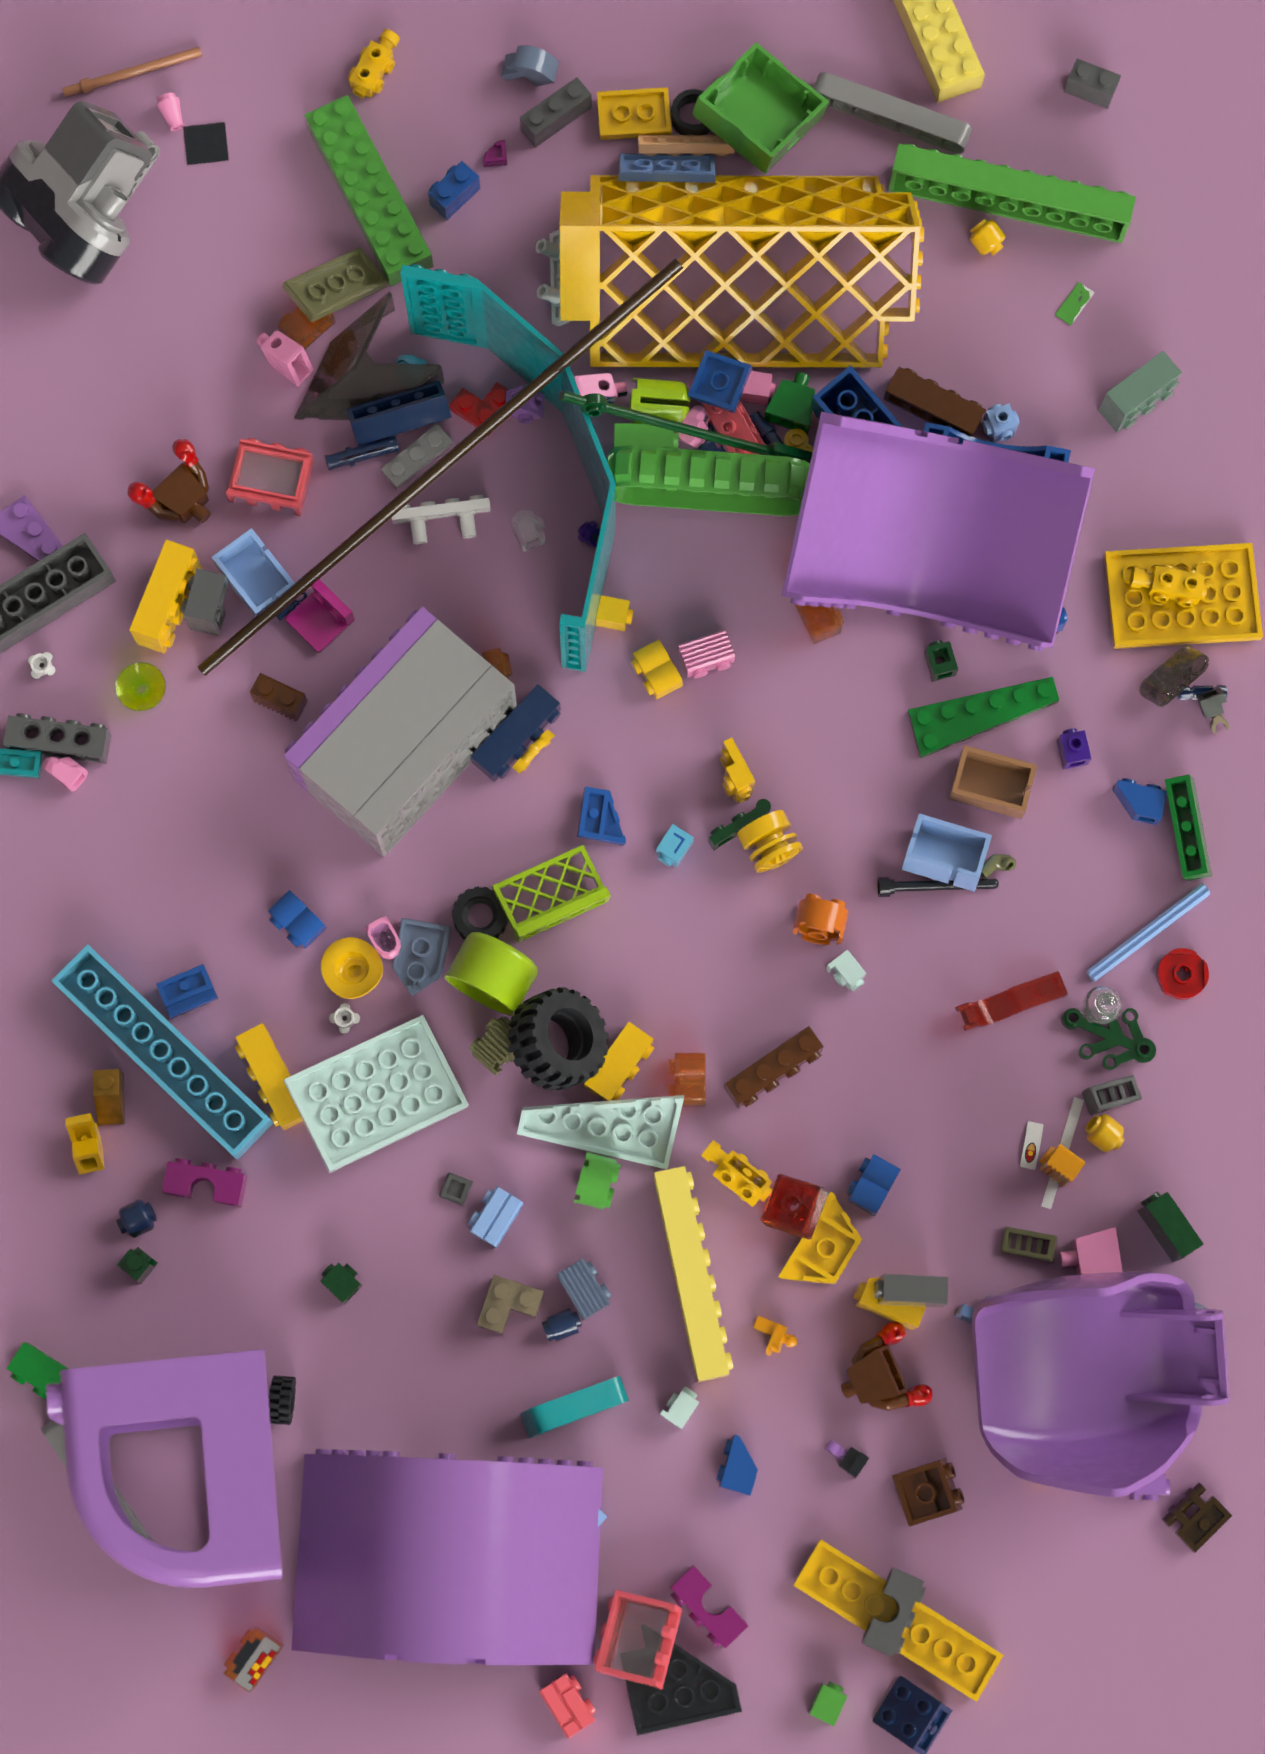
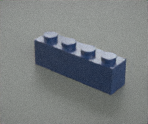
(399, 413)
(516, 733)

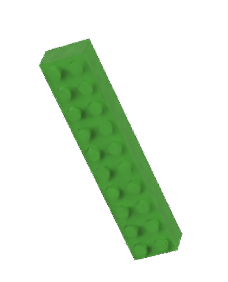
(1012, 193)

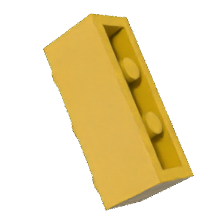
(621, 1063)

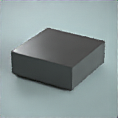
(456, 1189)

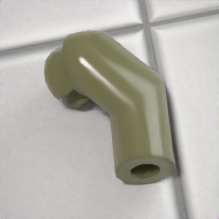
(998, 862)

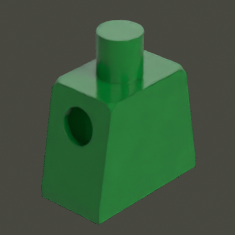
(791, 404)

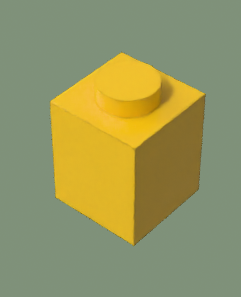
(614, 613)

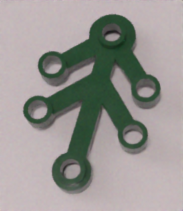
(1113, 1038)

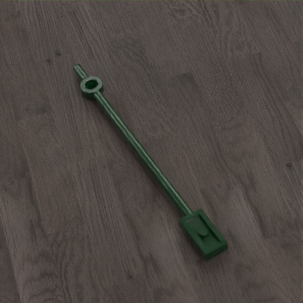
(595, 404)

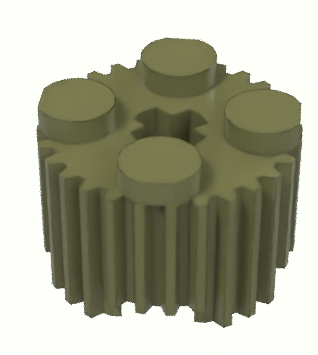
(493, 1047)

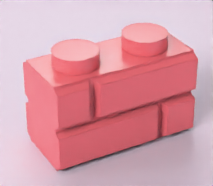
(567, 1704)

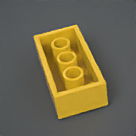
(164, 596)

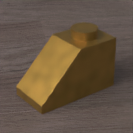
(109, 1096)

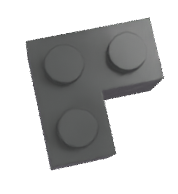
(204, 605)

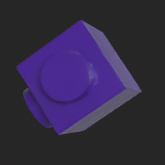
(1073, 748)

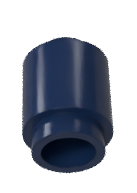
(561, 1325)

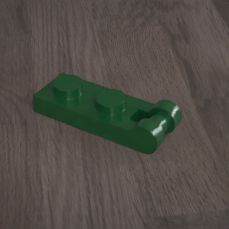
(722, 834)

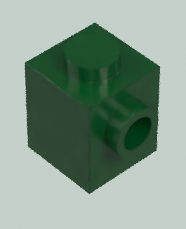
(341, 1281)

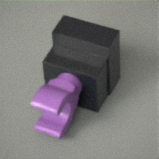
(852, 1461)

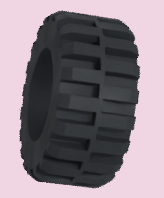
(532, 1043)

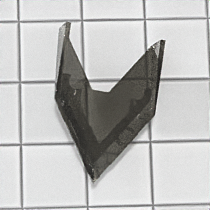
(350, 376)

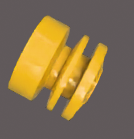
(772, 845)

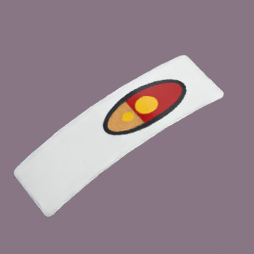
(1031, 1145)

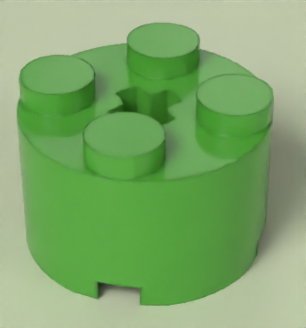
(595, 1181)

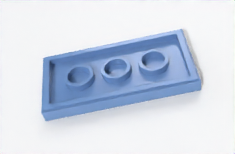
(666, 168)

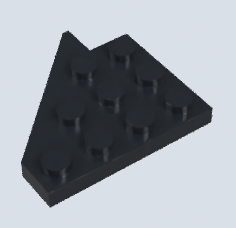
(688, 1696)

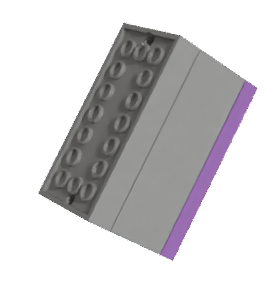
(401, 731)

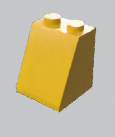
(906, 1315)

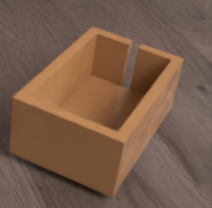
(992, 782)

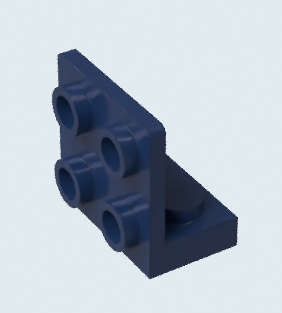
(912, 1715)

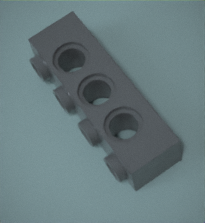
(94, 750)

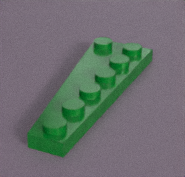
(959, 719)

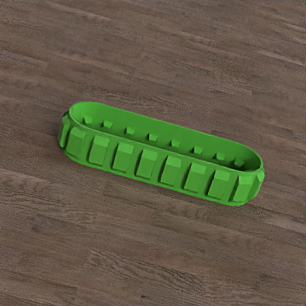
(708, 480)

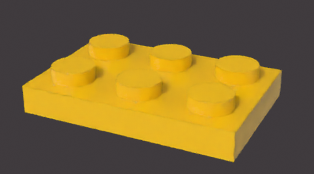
(633, 113)

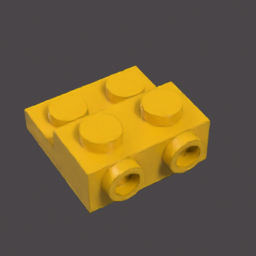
(737, 778)

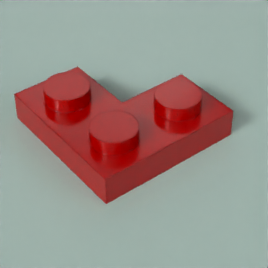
(476, 410)

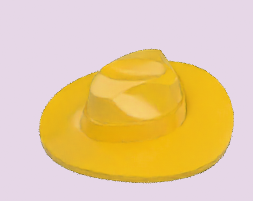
(351, 967)

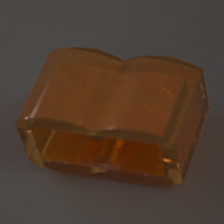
(689, 1078)

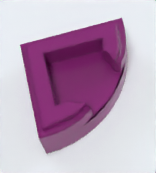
(496, 155)

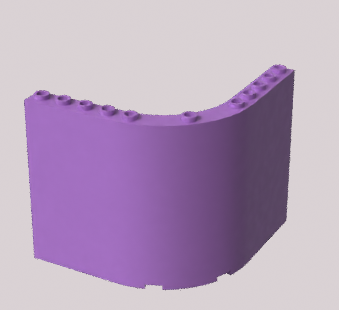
(937, 529)
(448, 1559)

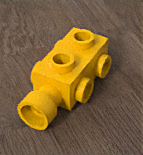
(374, 66)
(1176, 589)
(738, 1177)

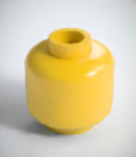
(987, 237)
(1105, 1133)

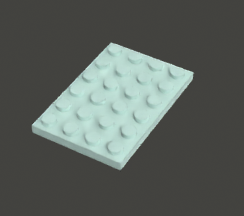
(376, 1093)

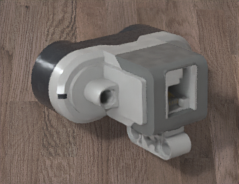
(76, 189)

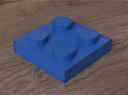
(720, 381)

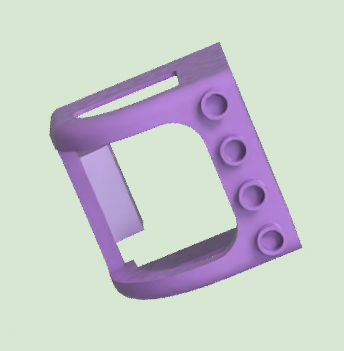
(231, 1405)

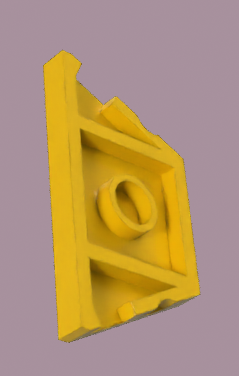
(829, 1249)

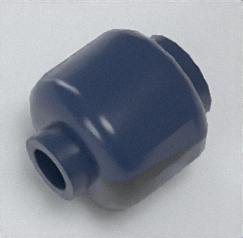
(136, 1218)

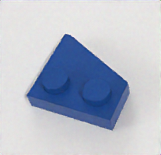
(599, 818)

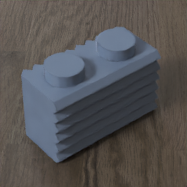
(584, 1289)

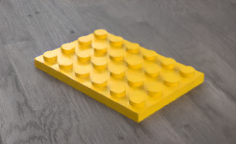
(1224, 615)

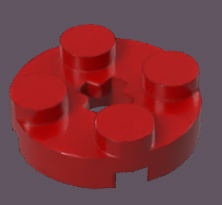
(1192, 963)

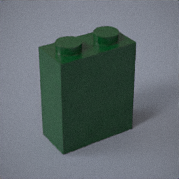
(1169, 1226)

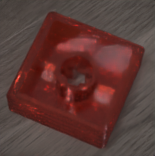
(787, 1193)

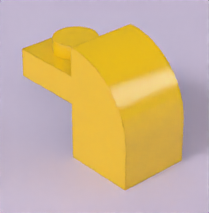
(86, 1143)

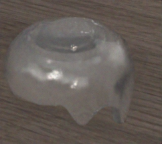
(1101, 1005)

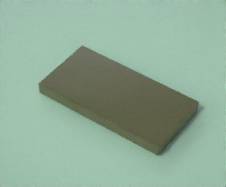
(335, 284)

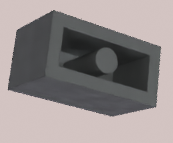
(1092, 83)

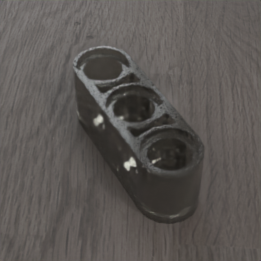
(1174, 676)

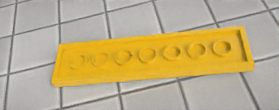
(929, 1641)

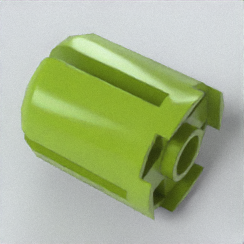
(660, 398)

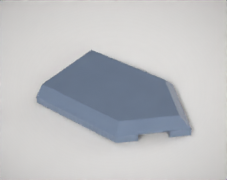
(421, 953)

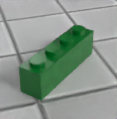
(1188, 827)
(35, 1368)

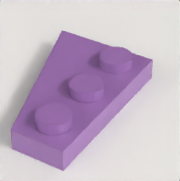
(27, 529)

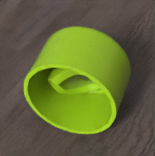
(492, 973)

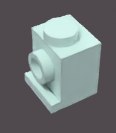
(847, 971)
(680, 1407)

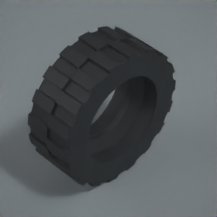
(476, 896)

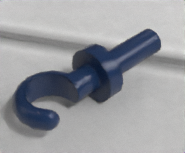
(283, 613)

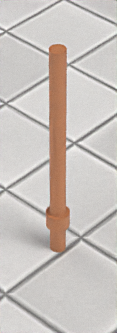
(88, 85)

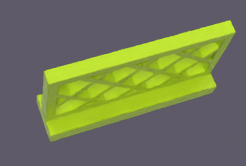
(566, 909)

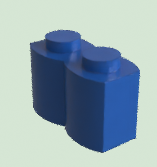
(296, 920)
(873, 1184)

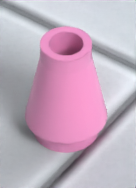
(170, 109)

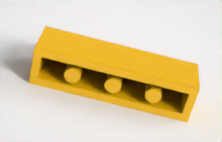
(269, 1071)

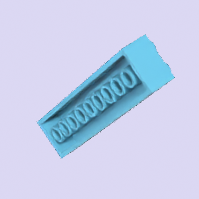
(162, 1052)

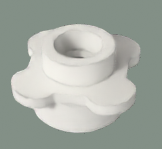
(36, 660)
(344, 1010)

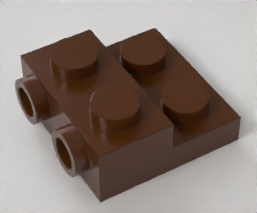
(928, 1492)

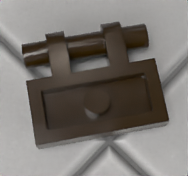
(1203, 1523)

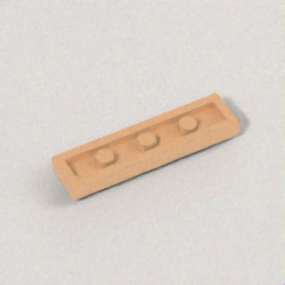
(676, 144)

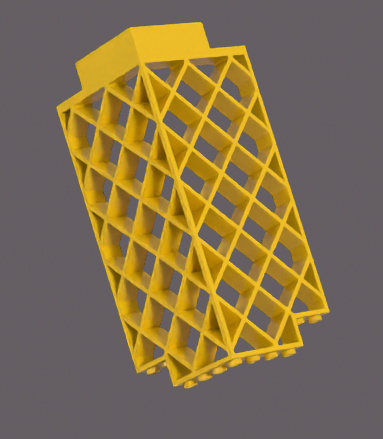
(756, 215)

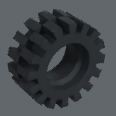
(282, 1399)

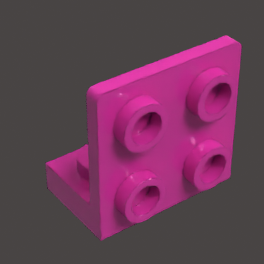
(320, 617)

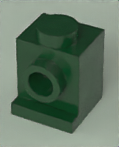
(944, 651)
(137, 1264)

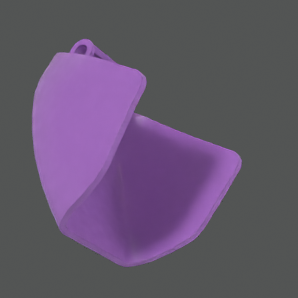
(1096, 1377)

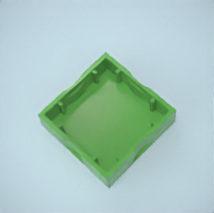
(760, 108)

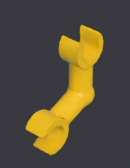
(533, 749)

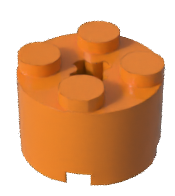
(821, 920)

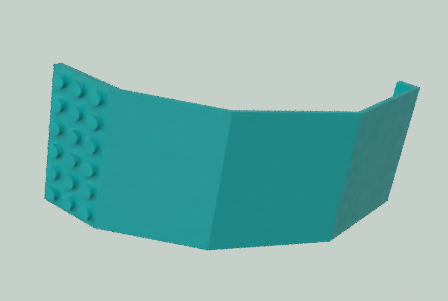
(471, 314)

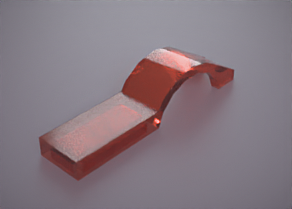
(1012, 1001)

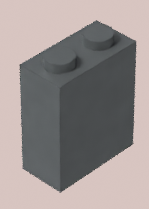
(911, 1290)

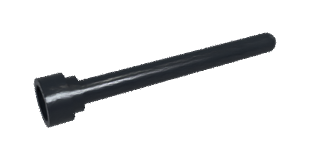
(889, 886)

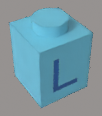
(674, 846)

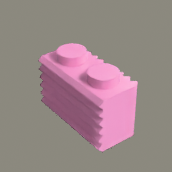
(706, 654)

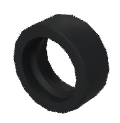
(679, 125)

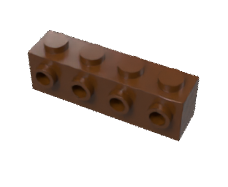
(773, 1067)

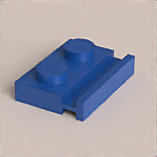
(187, 991)

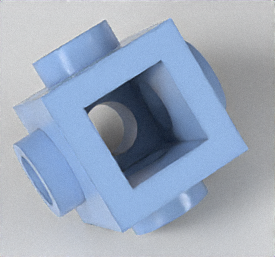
(997, 429)

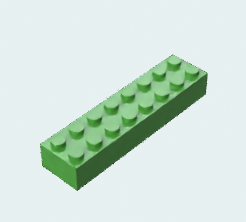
(368, 188)

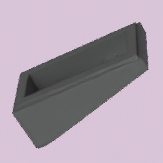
(1096, 1100)

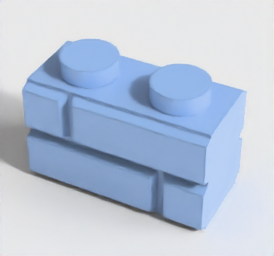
(495, 1217)

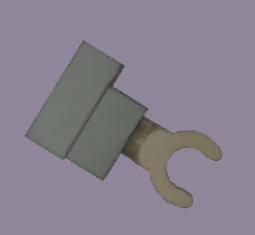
(1211, 706)

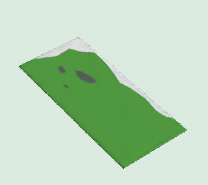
(1074, 303)

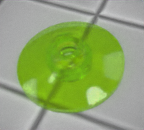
(140, 675)

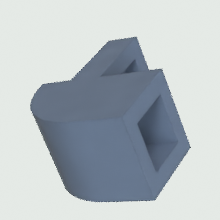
(532, 64)

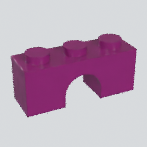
(182, 1177)
(723, 1626)

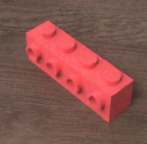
(734, 425)

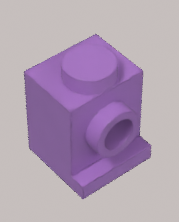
(1159, 1486)

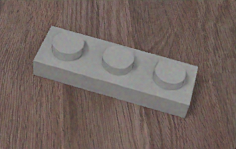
(416, 456)

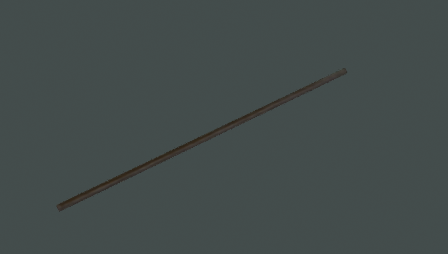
(441, 465)

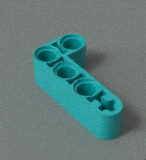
(574, 1406)

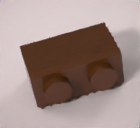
(278, 697)

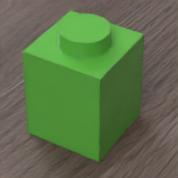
(828, 1703)

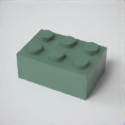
(1140, 392)

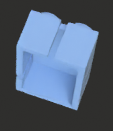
(250, 574)
(946, 852)

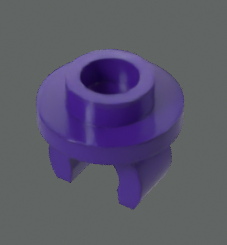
(587, 531)

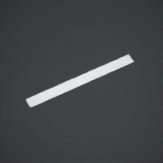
(1066, 1142)

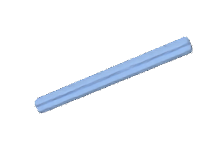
(1148, 932)

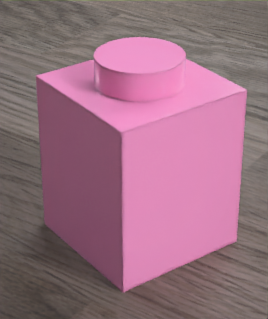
(758, 388)

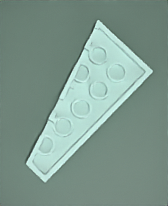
(624, 1129)

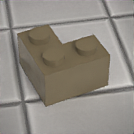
(507, 1296)

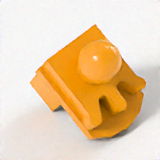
(778, 1335)

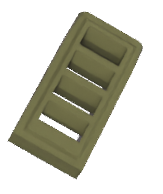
(1051, 1250)

